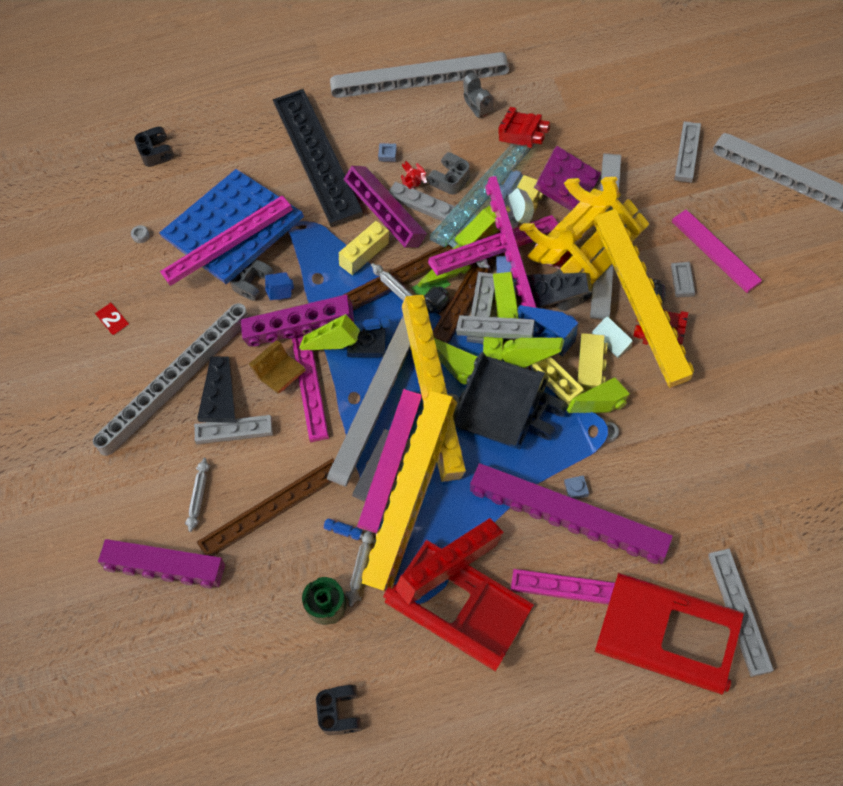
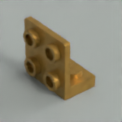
(276, 367)

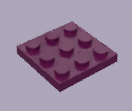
(557, 170)

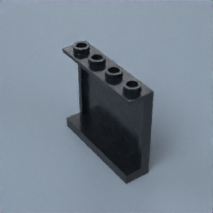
(500, 401)

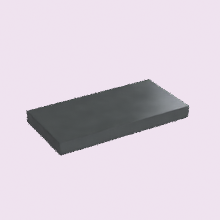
(364, 483)

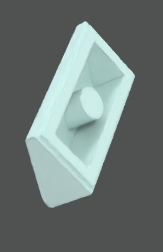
(617, 340)

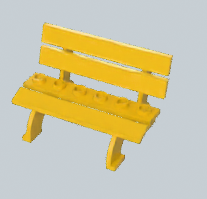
(577, 222)

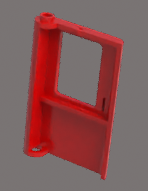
(485, 622)
(638, 622)

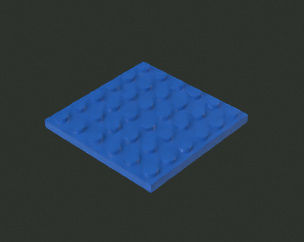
(219, 210)

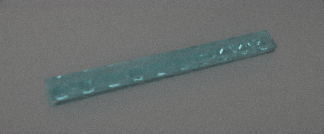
(477, 195)

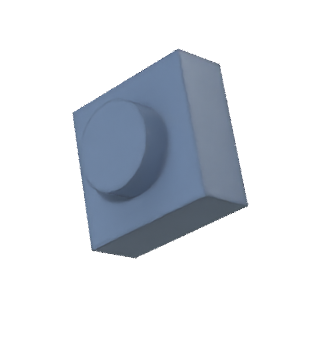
(387, 152)
(576, 487)

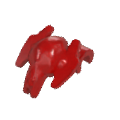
(414, 176)

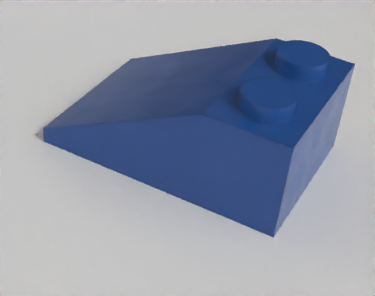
(551, 325)

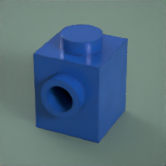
(278, 286)

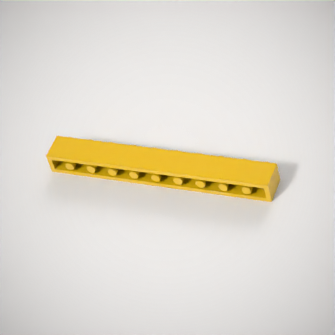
(643, 299)
(431, 379)
(409, 491)

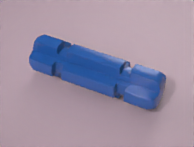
(373, 323)
(343, 529)

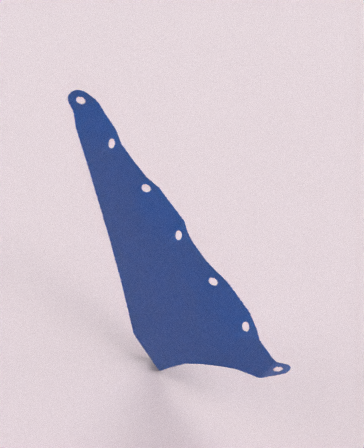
(448, 506)

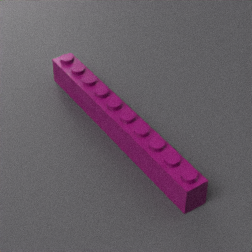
(571, 514)

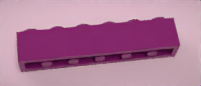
(385, 206)
(161, 563)

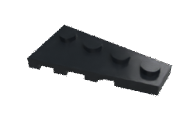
(555, 288)
(217, 396)

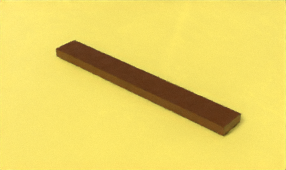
(403, 274)
(460, 302)
(266, 510)

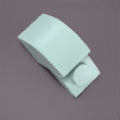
(520, 206)

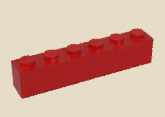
(448, 561)

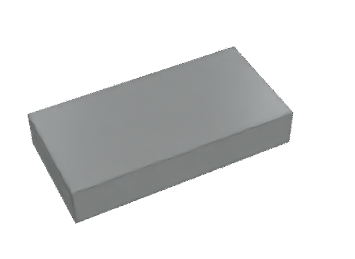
(682, 279)

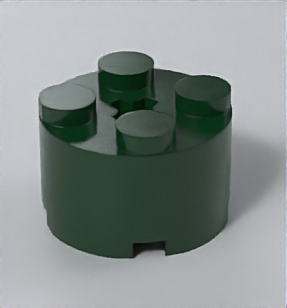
(318, 591)

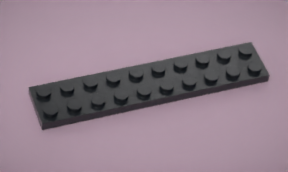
(317, 158)

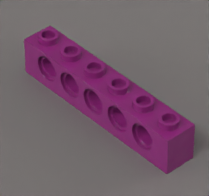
(289, 317)

